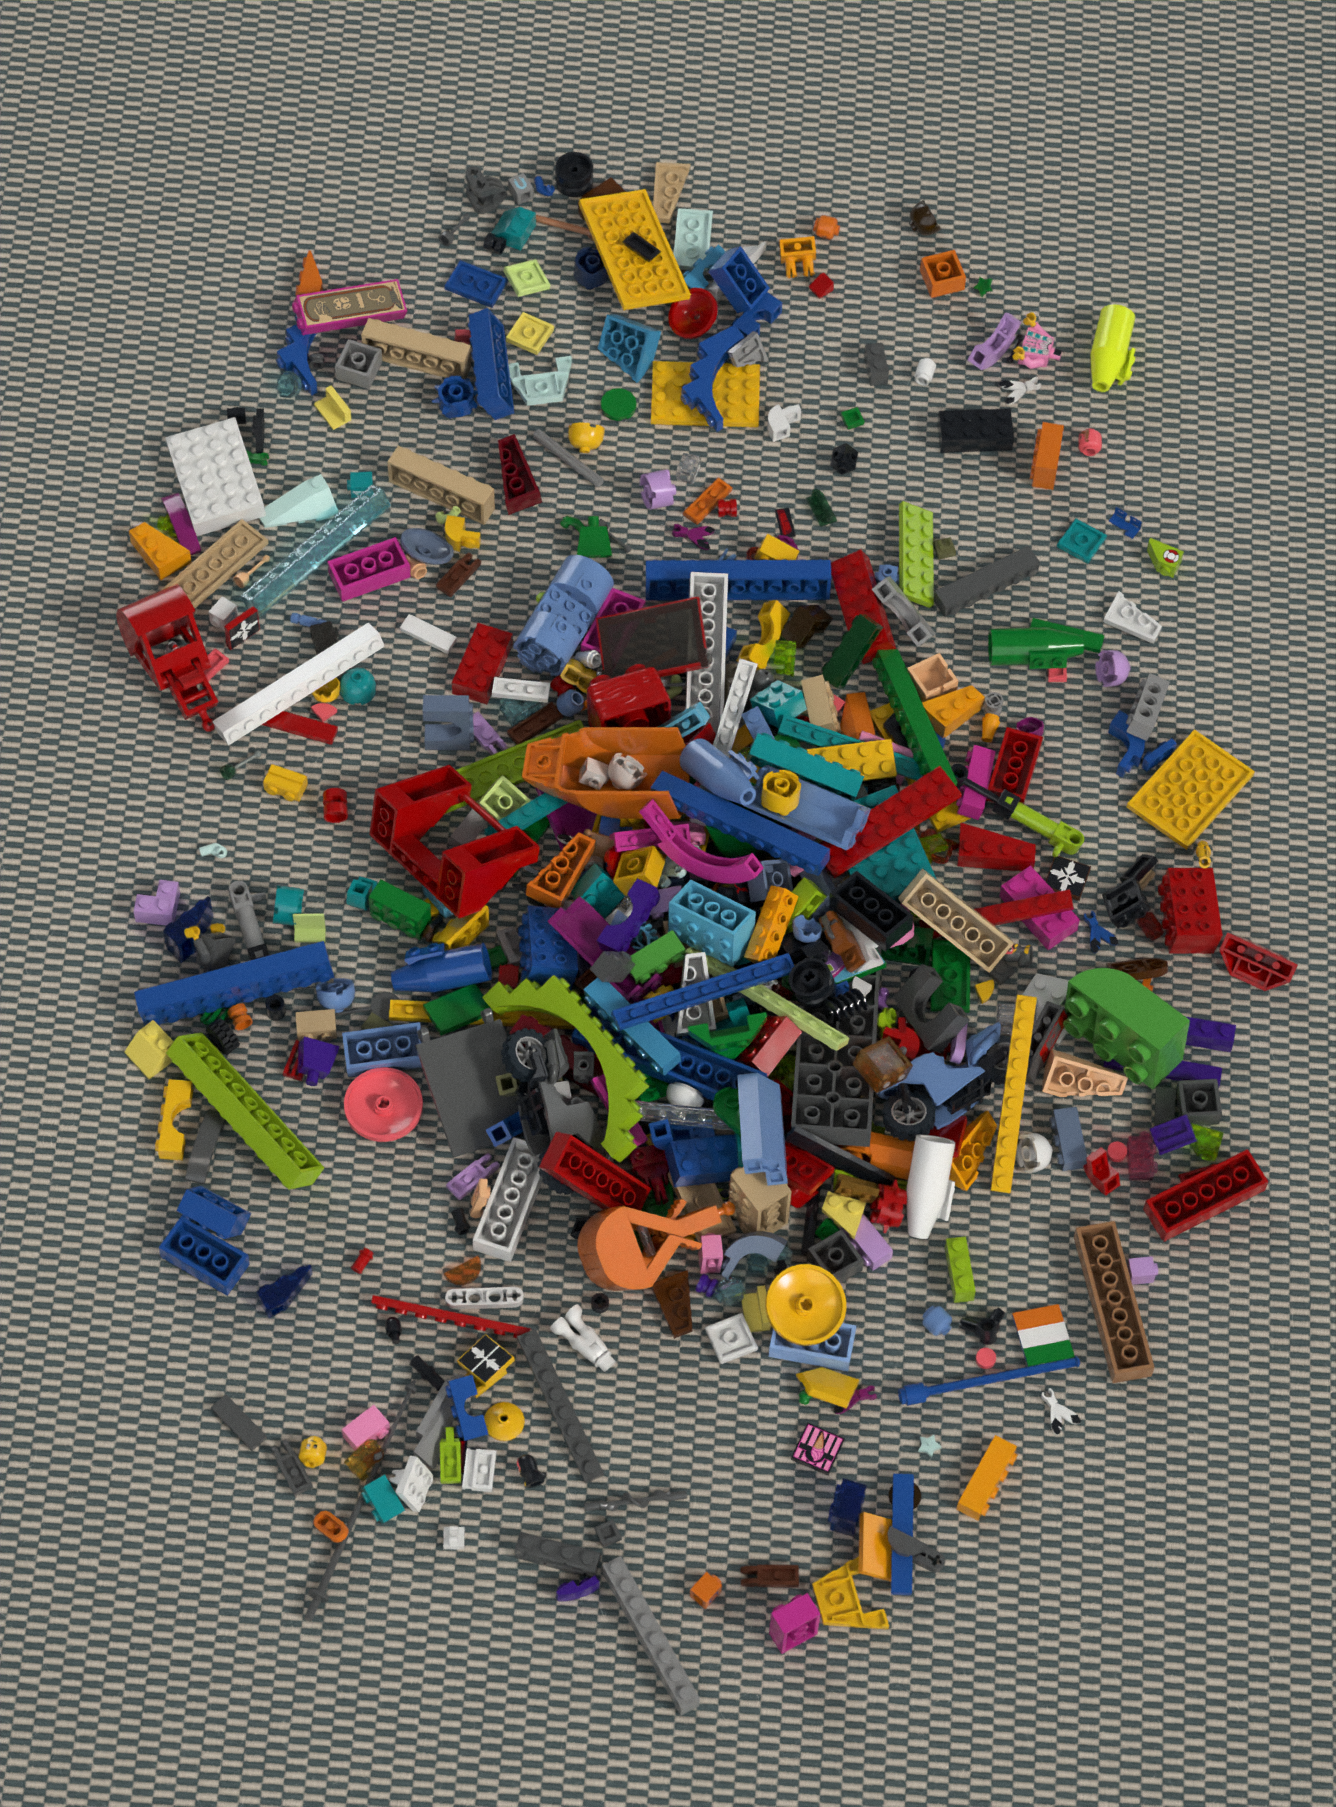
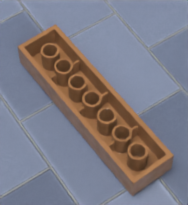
(1113, 1302)

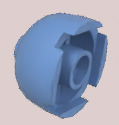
(336, 994)

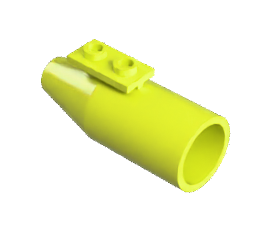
(1110, 351)

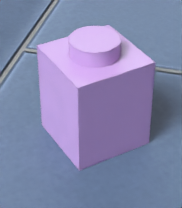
(1142, 1270)

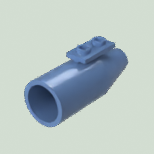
(719, 773)

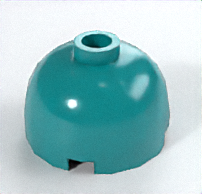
(357, 686)

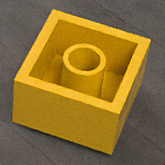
(641, 864)

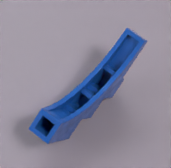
(712, 355)
(295, 357)

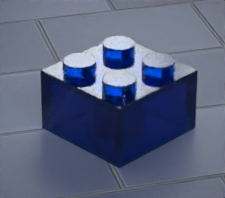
(846, 1507)

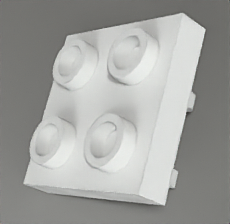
(413, 1483)

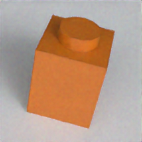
(706, 1590)

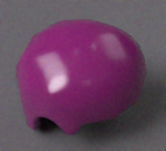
(1031, 725)

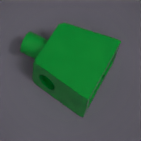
(594, 540)

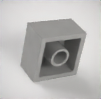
(358, 364)

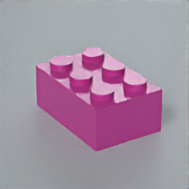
(794, 1622)

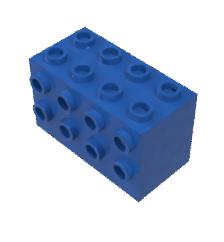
(544, 948)

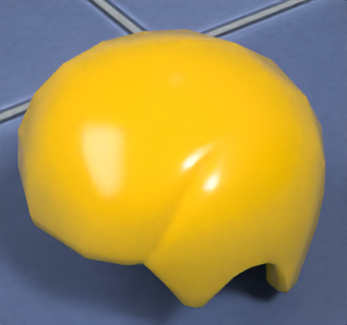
(328, 692)

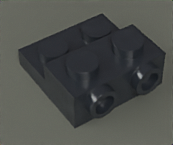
(1126, 903)

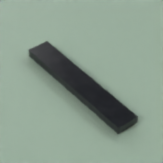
(838, 1157)

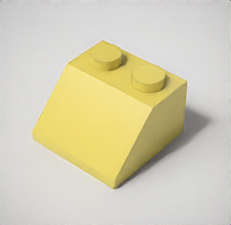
(149, 1049)

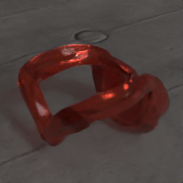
(937, 859)

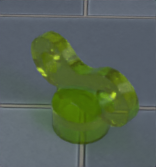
(164, 524)

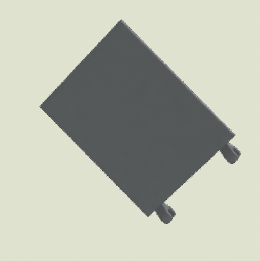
(464, 1084)

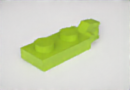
(450, 1458)

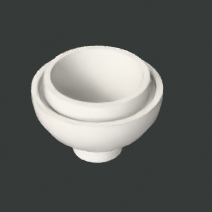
(684, 1095)

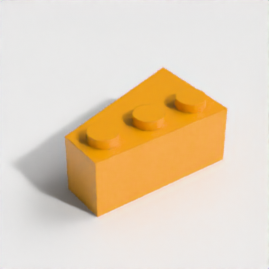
(159, 550)

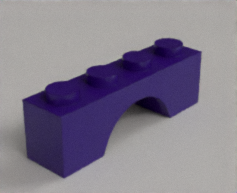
(618, 937)

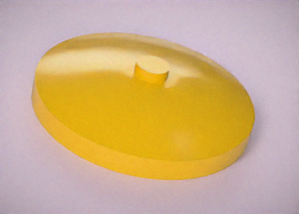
(805, 1304)

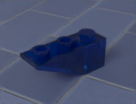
(280, 1294)

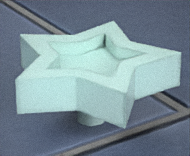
(929, 1445)

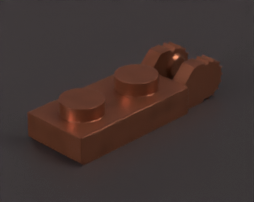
(458, 575)
(771, 1576)

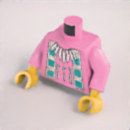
(1036, 346)

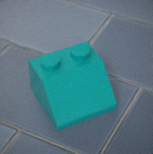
(516, 226)

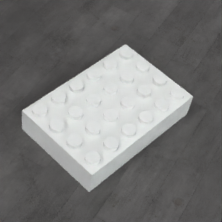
(215, 476)

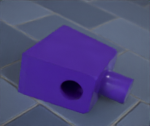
(315, 1059)

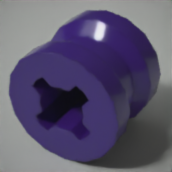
(706, 1285)

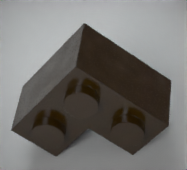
(805, 623)

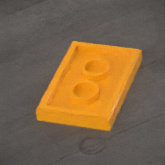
(874, 1546)

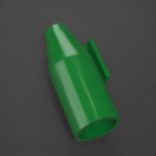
(1033, 647)

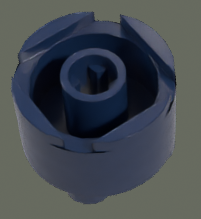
(589, 268)

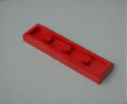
(303, 727)

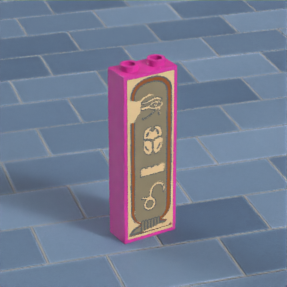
(349, 306)

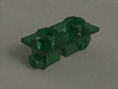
(821, 508)

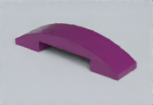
(181, 522)

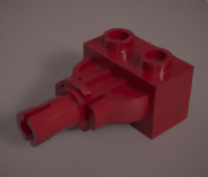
(650, 1166)

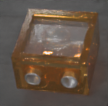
(882, 1064)

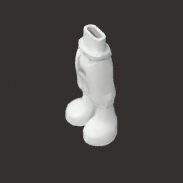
(586, 1343)

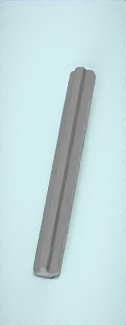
(568, 458)

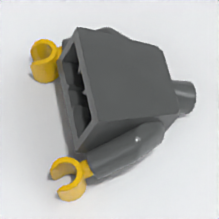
(212, 948)

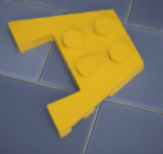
(840, 1603)

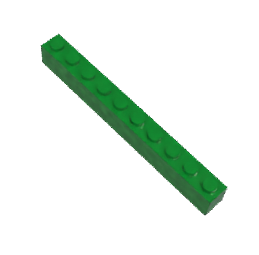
(910, 713)

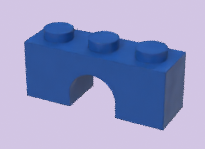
(766, 309)
(459, 1391)

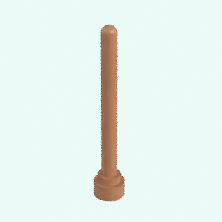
(563, 225)

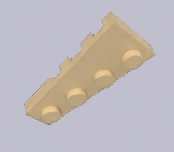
(668, 188)

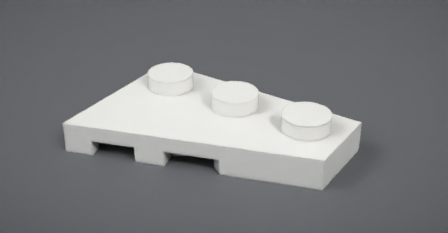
(1130, 619)

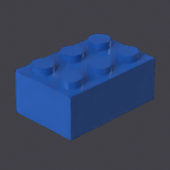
(739, 279)
(213, 1212)

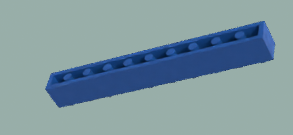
(744, 824)

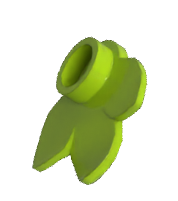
(886, 1018)

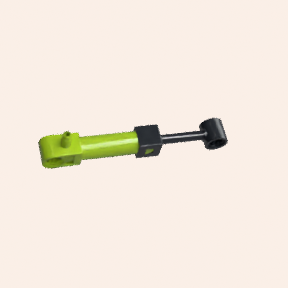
(1008, 806)

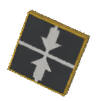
(485, 1360)

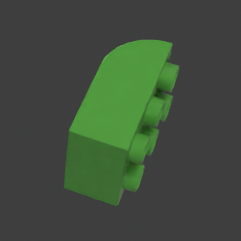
(1126, 1024)

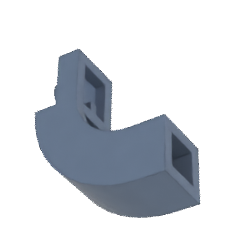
(757, 1242)

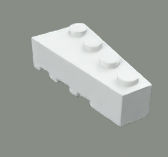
(695, 971)

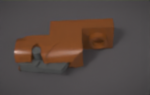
(842, 941)

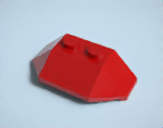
(1256, 963)

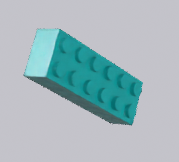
(807, 767)

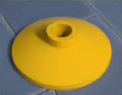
(507, 1429)

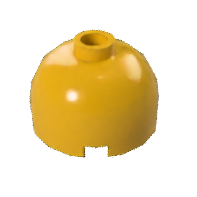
(585, 436)

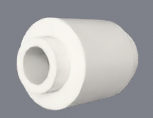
(924, 371)

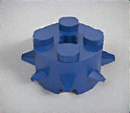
(456, 397)

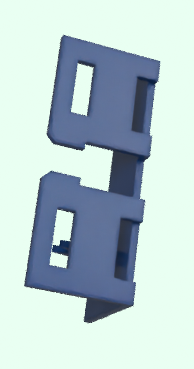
(1130, 530)

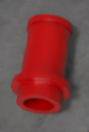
(362, 1260)

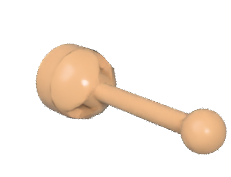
(242, 578)

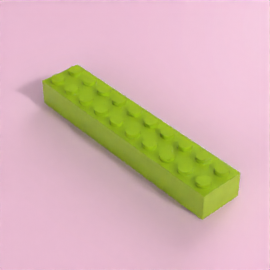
(245, 1110)

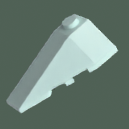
(304, 502)

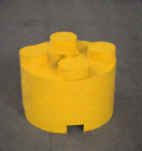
(780, 792)

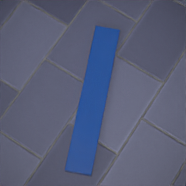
(903, 1521)

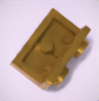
(856, 1188)

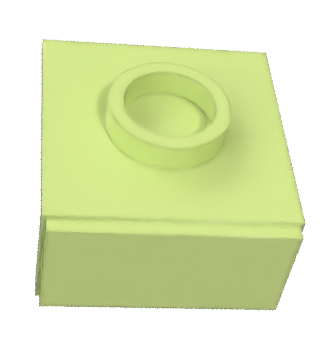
(309, 928)

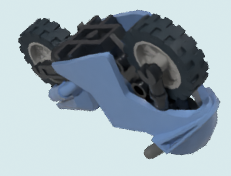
(946, 1090)

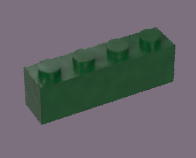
(851, 651)

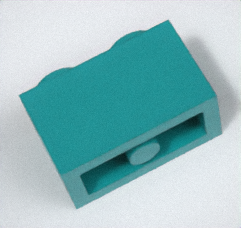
(382, 1499)

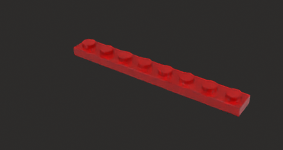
(1022, 909)
(442, 1316)

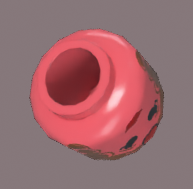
(1090, 442)

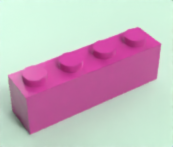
(979, 769)

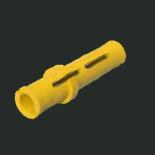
(1203, 854)

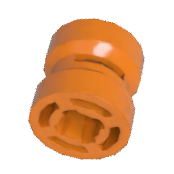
(239, 1015)

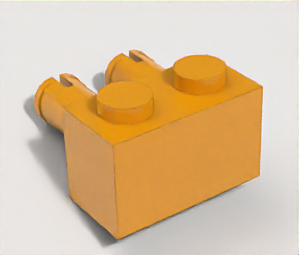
(798, 250)

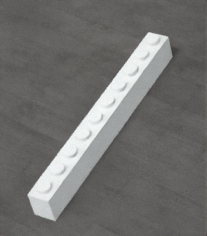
(298, 683)

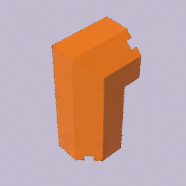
(886, 1153)

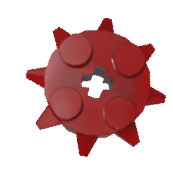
(888, 1206)

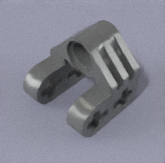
(490, 196)

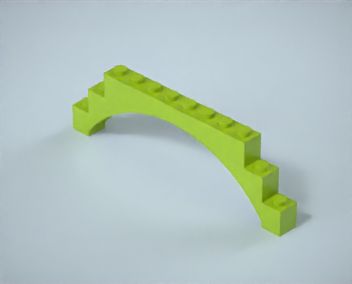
(622, 1079)

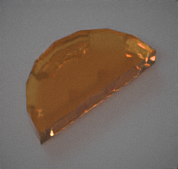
(464, 1273)

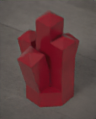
(671, 976)

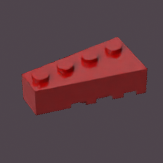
(992, 850)

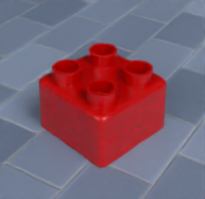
(628, 699)

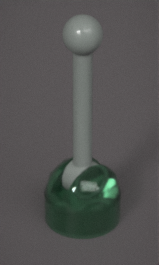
(229, 771)

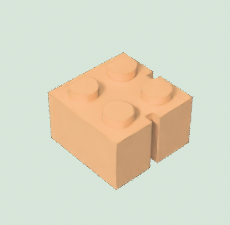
(930, 678)

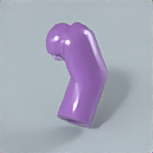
(883, 993)

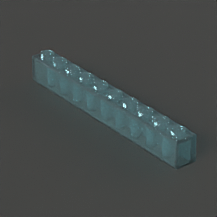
(316, 550)

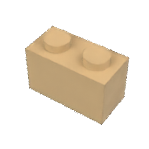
(316, 1024)

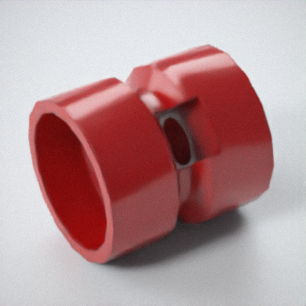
(335, 805)

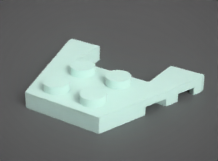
(542, 387)

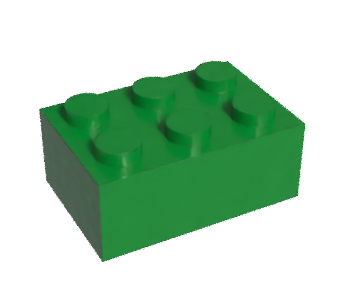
(399, 909)

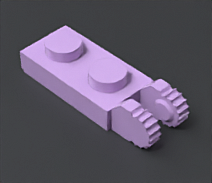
(487, 735)
(469, 1177)

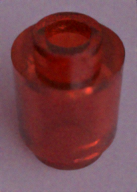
(1150, 926)

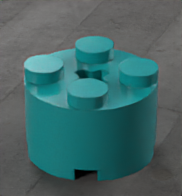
(287, 902)

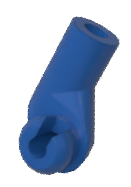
(542, 189)

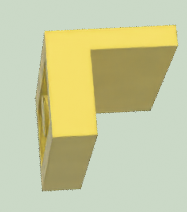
(333, 408)
(754, 1310)

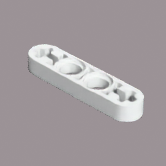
(484, 1301)

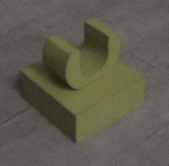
(944, 548)

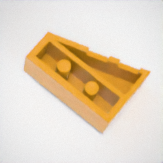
(953, 709)

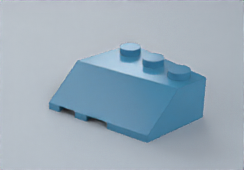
(629, 344)

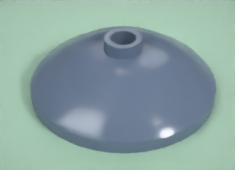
(426, 546)

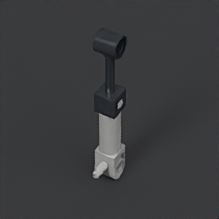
(252, 935)

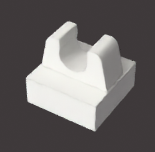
(453, 1537)

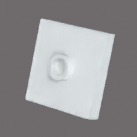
(731, 1338)

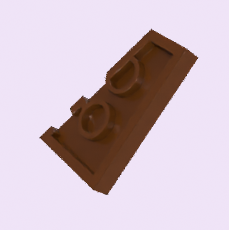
(674, 1302)

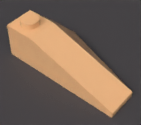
(1073, 1076)

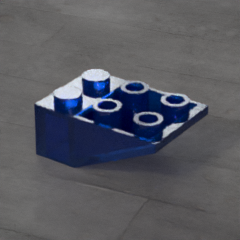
(174, 935)

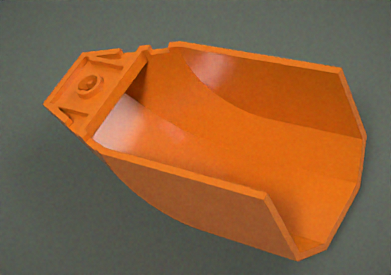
(556, 764)

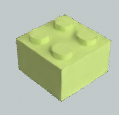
(502, 799)

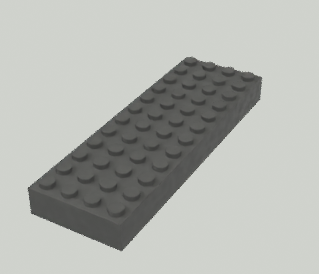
(828, 1089)

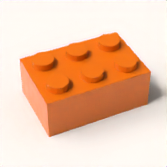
(1046, 455)

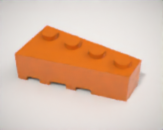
(561, 874)

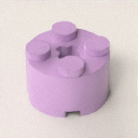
(657, 489)

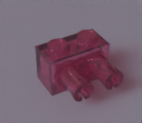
(1141, 1157)

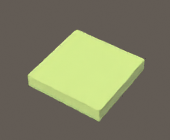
(526, 278)

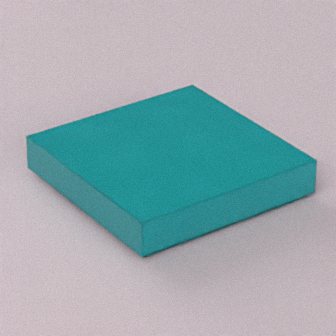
(1081, 541)

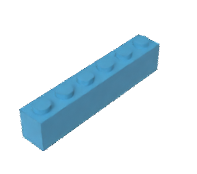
(643, 1037)

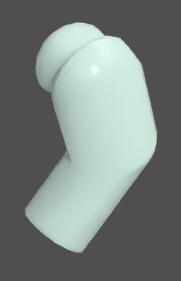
(214, 849)

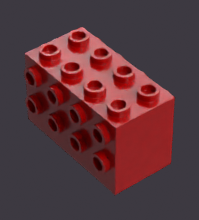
(1190, 911)

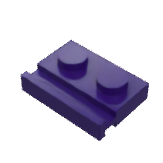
(1173, 1134)

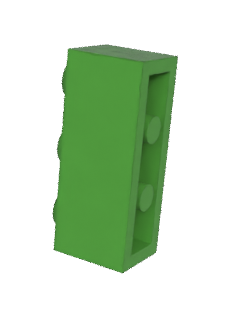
(656, 957)

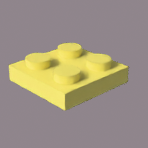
(530, 333)

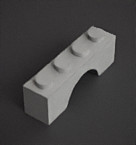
(912, 620)

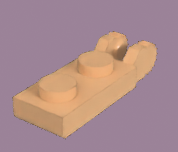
(479, 1198)

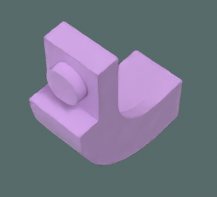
(993, 349)

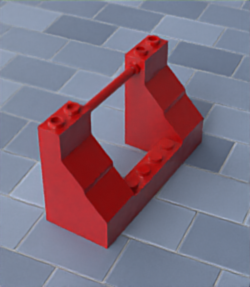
(466, 873)

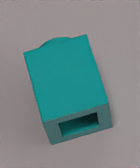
(359, 483)

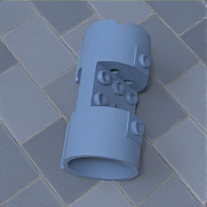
(563, 615)

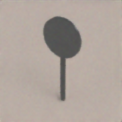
(379, 1005)

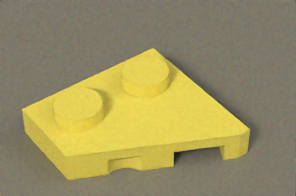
(844, 1211)

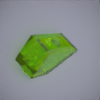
(1207, 1142)

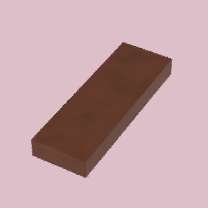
(535, 724)

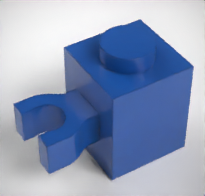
(611, 825)

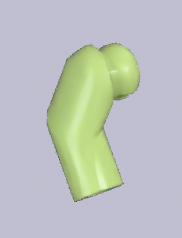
(441, 516)
(674, 691)

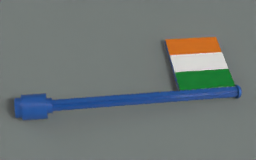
(1043, 1345)

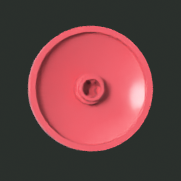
(383, 1104)

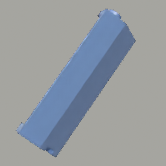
(818, 813)
(762, 1127)

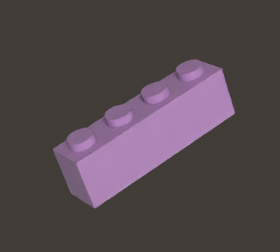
(870, 1244)

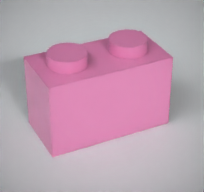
(710, 1254)
(366, 1426)

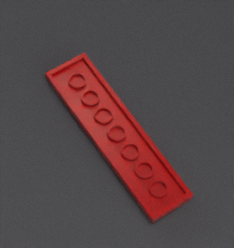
(895, 818)

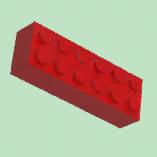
(854, 584)
(592, 1174)
(1205, 1195)

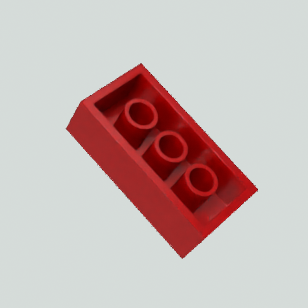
(482, 662)
(1015, 763)

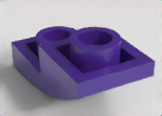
(571, 1591)

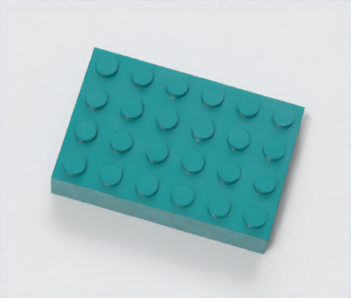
(896, 863)

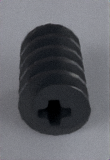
(844, 1003)

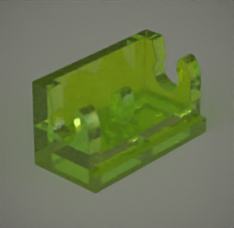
(785, 656)

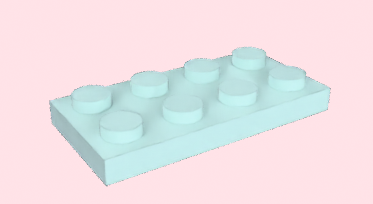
(692, 236)

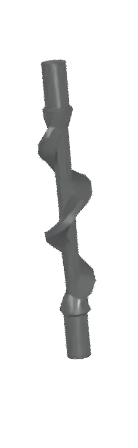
(641, 1502)

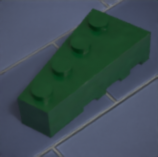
(914, 951)

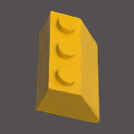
(463, 930)

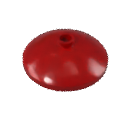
(684, 314)

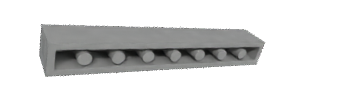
(650, 1635)

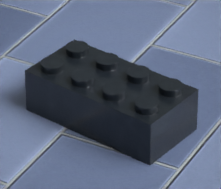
(975, 430)
(871, 910)

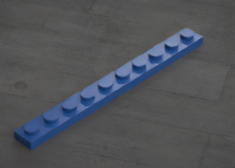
(702, 992)

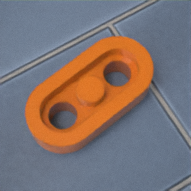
(334, 1527)

